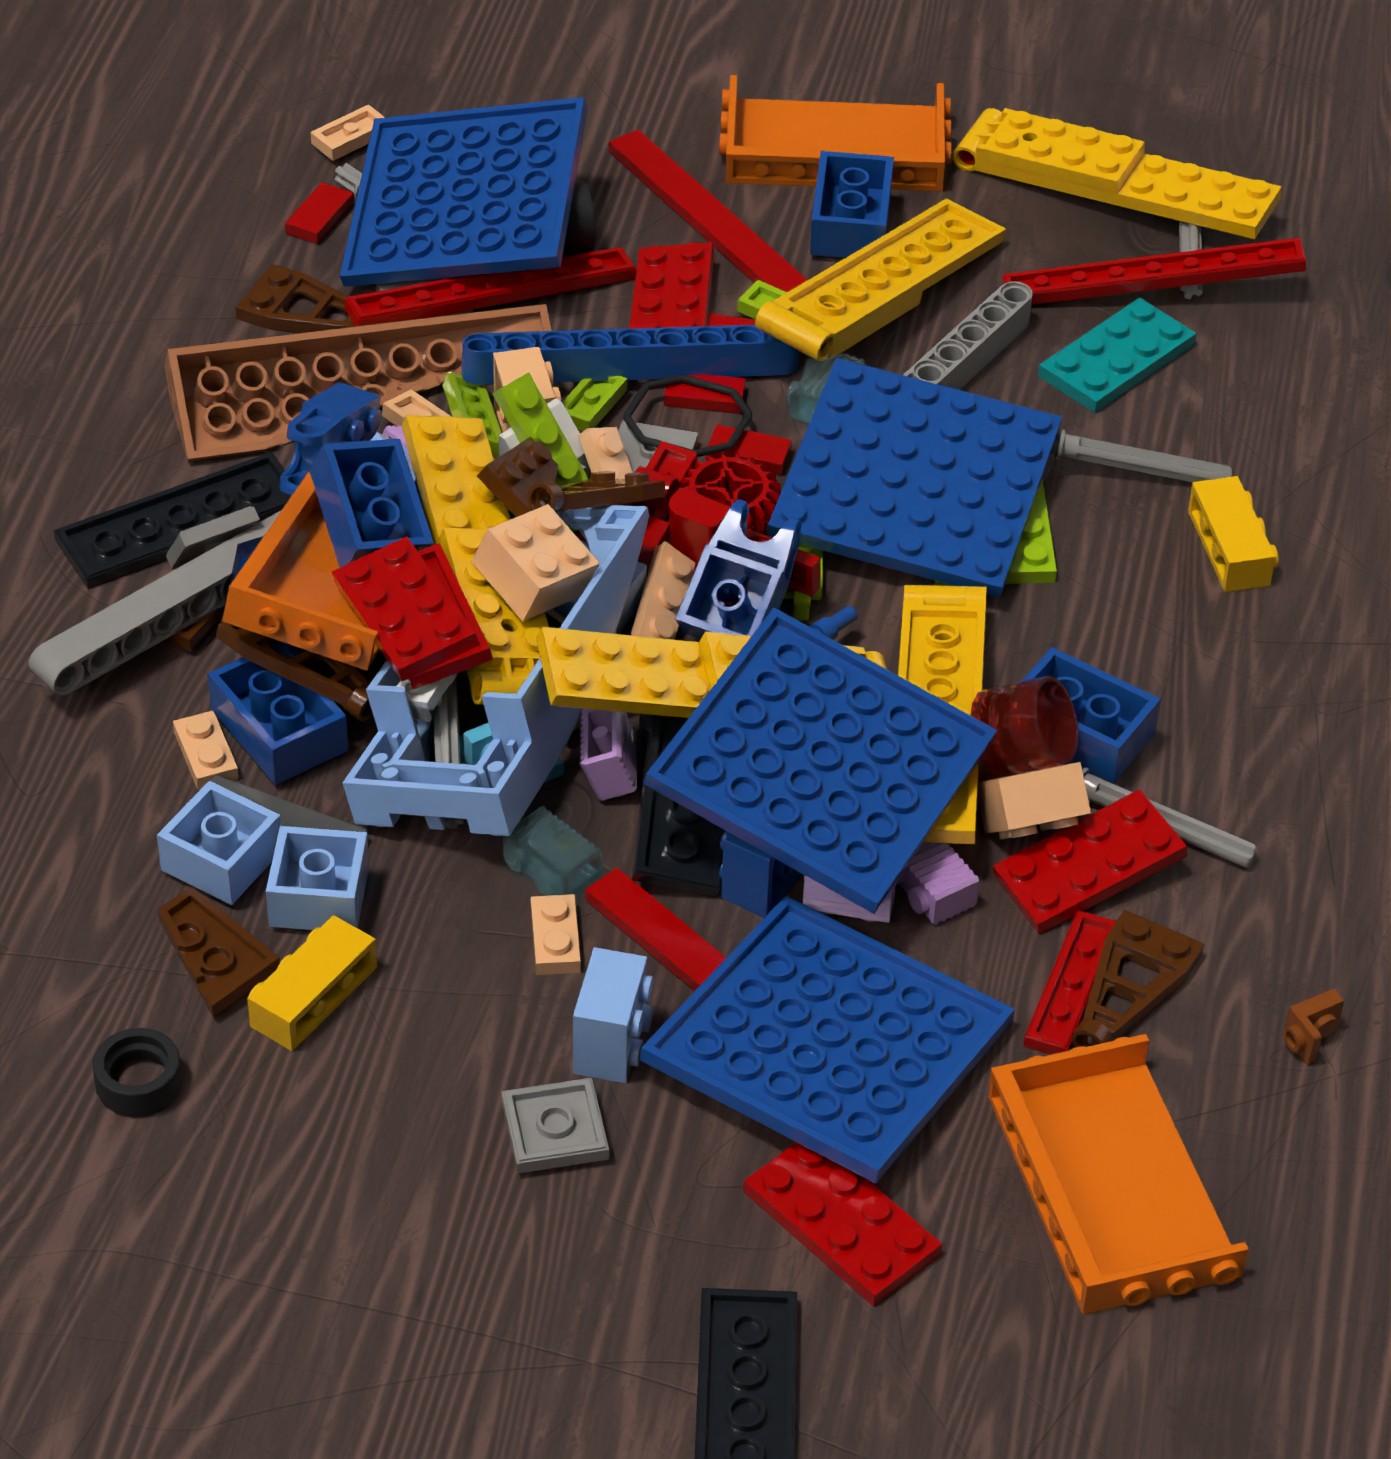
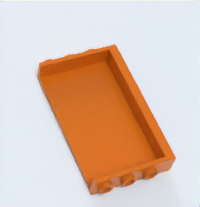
(784, 138)
(291, 591)
(1111, 1176)

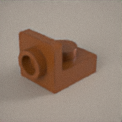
(1310, 1022)

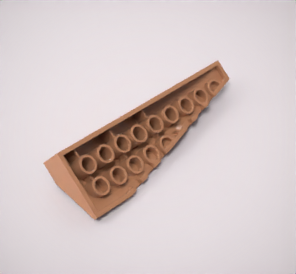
(248, 391)

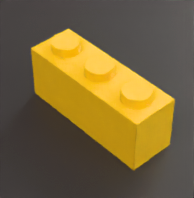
(1232, 534)
(311, 982)

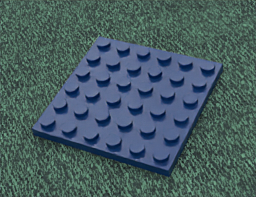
(465, 192)
(917, 476)
(821, 759)
(828, 1037)

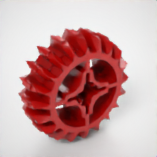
(734, 479)

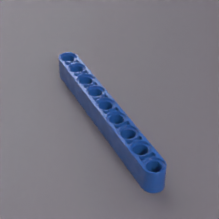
(637, 353)

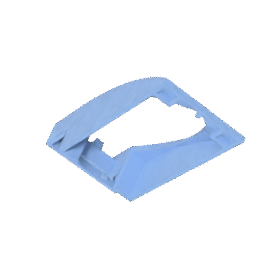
(526, 730)

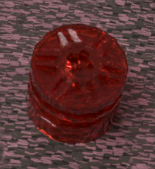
(1032, 725)

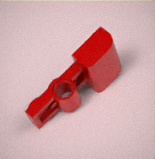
(668, 465)
(696, 520)

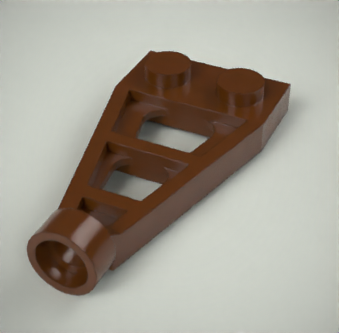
(277, 289)
(595, 492)
(344, 687)
(1147, 945)

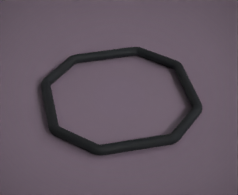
(696, 382)

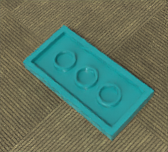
(1117, 355)

